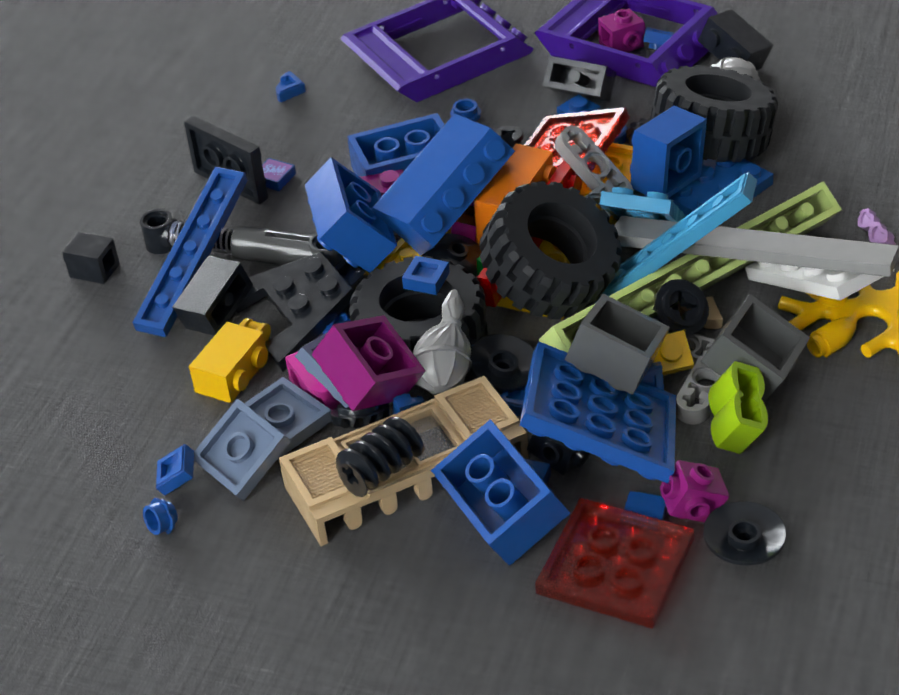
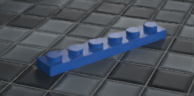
(190, 250)

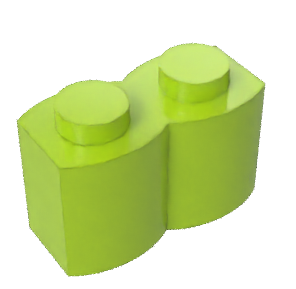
(737, 407)

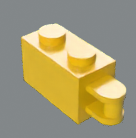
(230, 359)

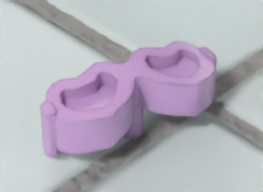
(876, 231)

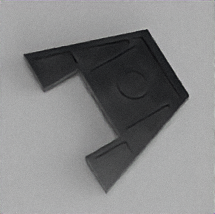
(308, 297)

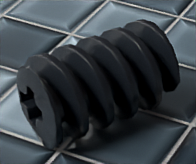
(378, 455)

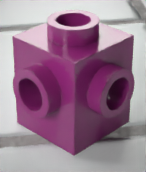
(622, 30)
(694, 491)

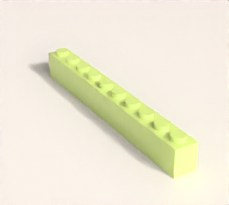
(793, 216)

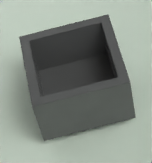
(758, 339)
(616, 344)

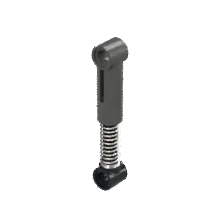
(244, 242)

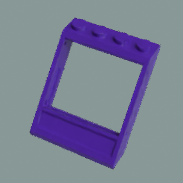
(568, 29)
(411, 78)

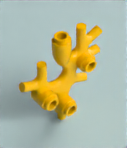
(844, 319)

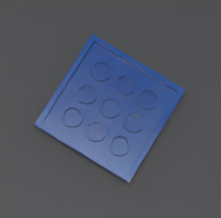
(598, 418)

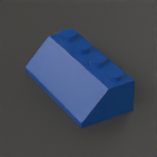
(442, 182)

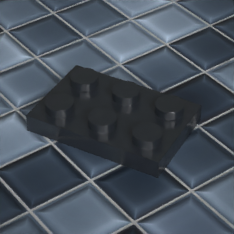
(218, 148)

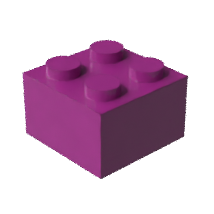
(367, 362)

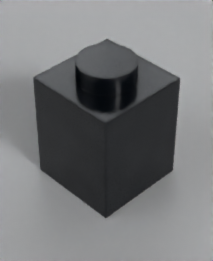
(91, 257)

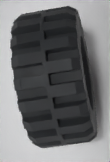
(736, 109)
(533, 277)
(385, 296)

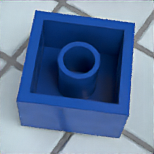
(668, 152)

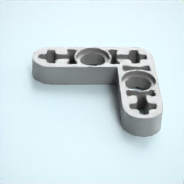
(593, 153)
(691, 389)

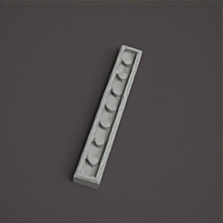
(771, 247)

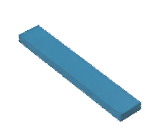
(685, 233)

